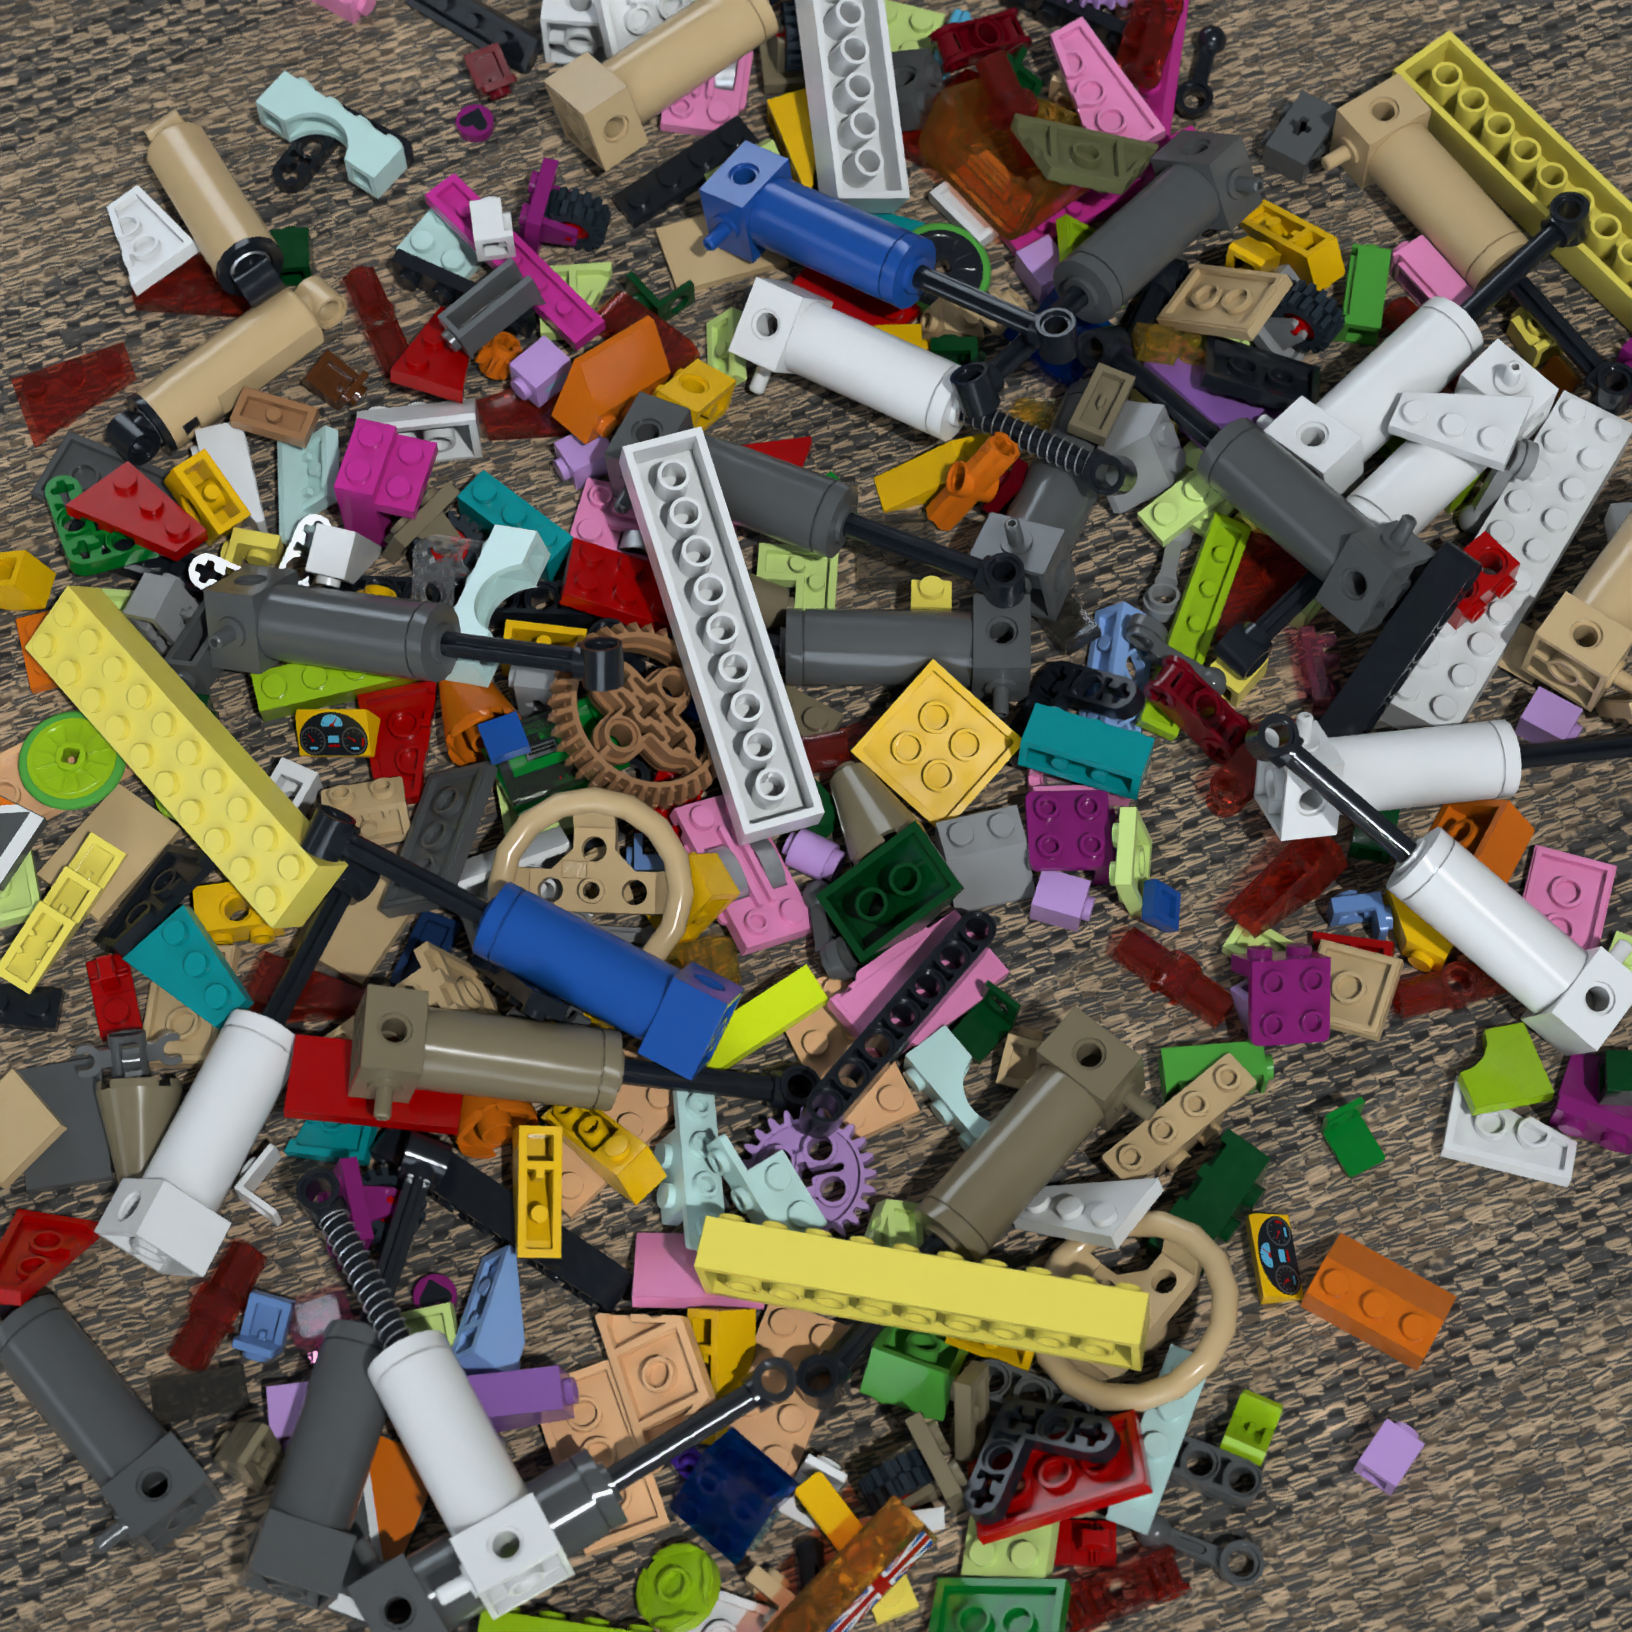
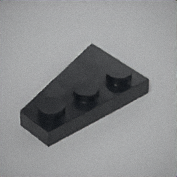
(154, 897)

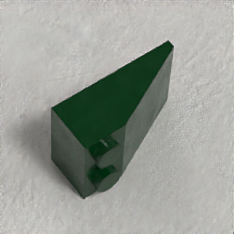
(890, 893)

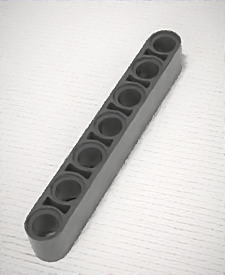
(1221, 1463)

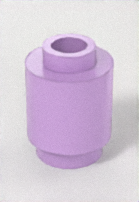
(813, 855)

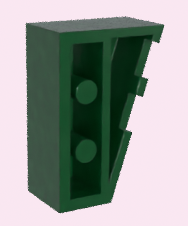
(1221, 1191)

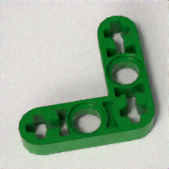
(87, 537)

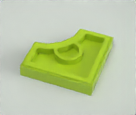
(1507, 1074)

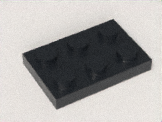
(1257, 374)

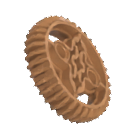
(657, 735)

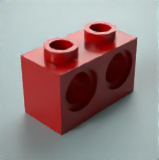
(1486, 586)

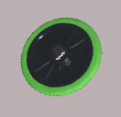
(960, 256)

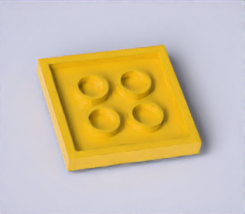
(937, 745)

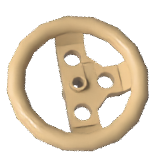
(596, 816)
(1182, 1257)

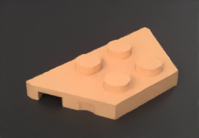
(656, 1370)

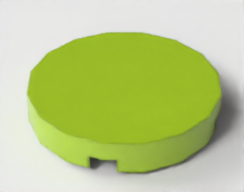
(678, 1588)

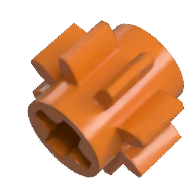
(497, 355)

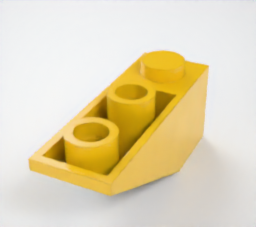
(609, 1150)

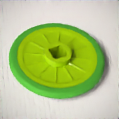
(63, 784)

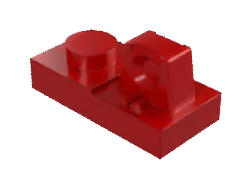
(114, 995)
(1086, 1544)

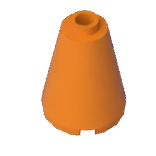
(462, 710)
(490, 1124)

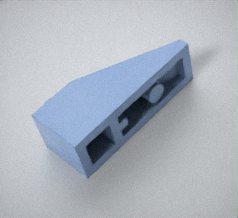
(492, 1322)

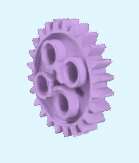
(845, 1151)

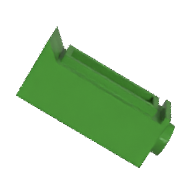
(1364, 294)
(1185, 1063)

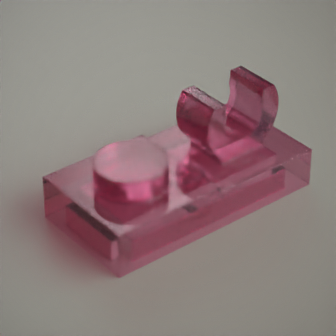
(1313, 661)

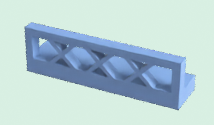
(1110, 655)

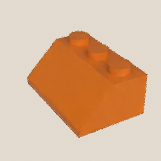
(609, 379)
(1489, 831)
(1378, 1301)

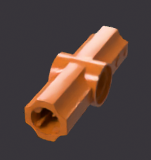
(972, 481)

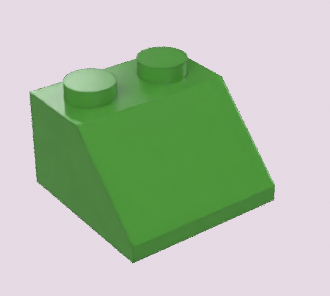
(913, 1371)

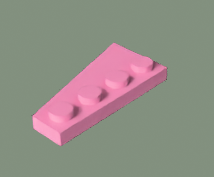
(1100, 88)

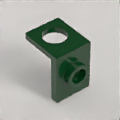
(662, 307)
(987, 1023)

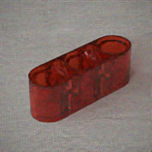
(623, 311)

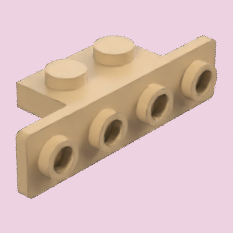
(1181, 1123)

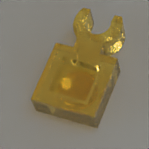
(1161, 345)

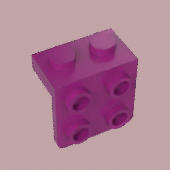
(1070, 832)
(1286, 994)
(1579, 1112)

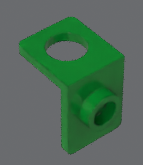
(1351, 1139)

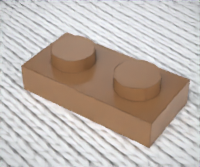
(274, 417)

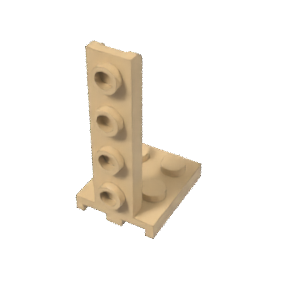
(450, 985)

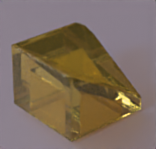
(1035, 410)

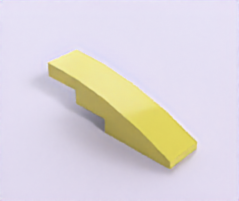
(61, 913)

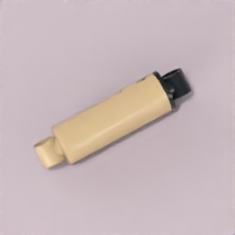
(215, 209)
(211, 377)

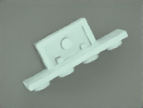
(306, 481)
(691, 1184)
(767, 1190)

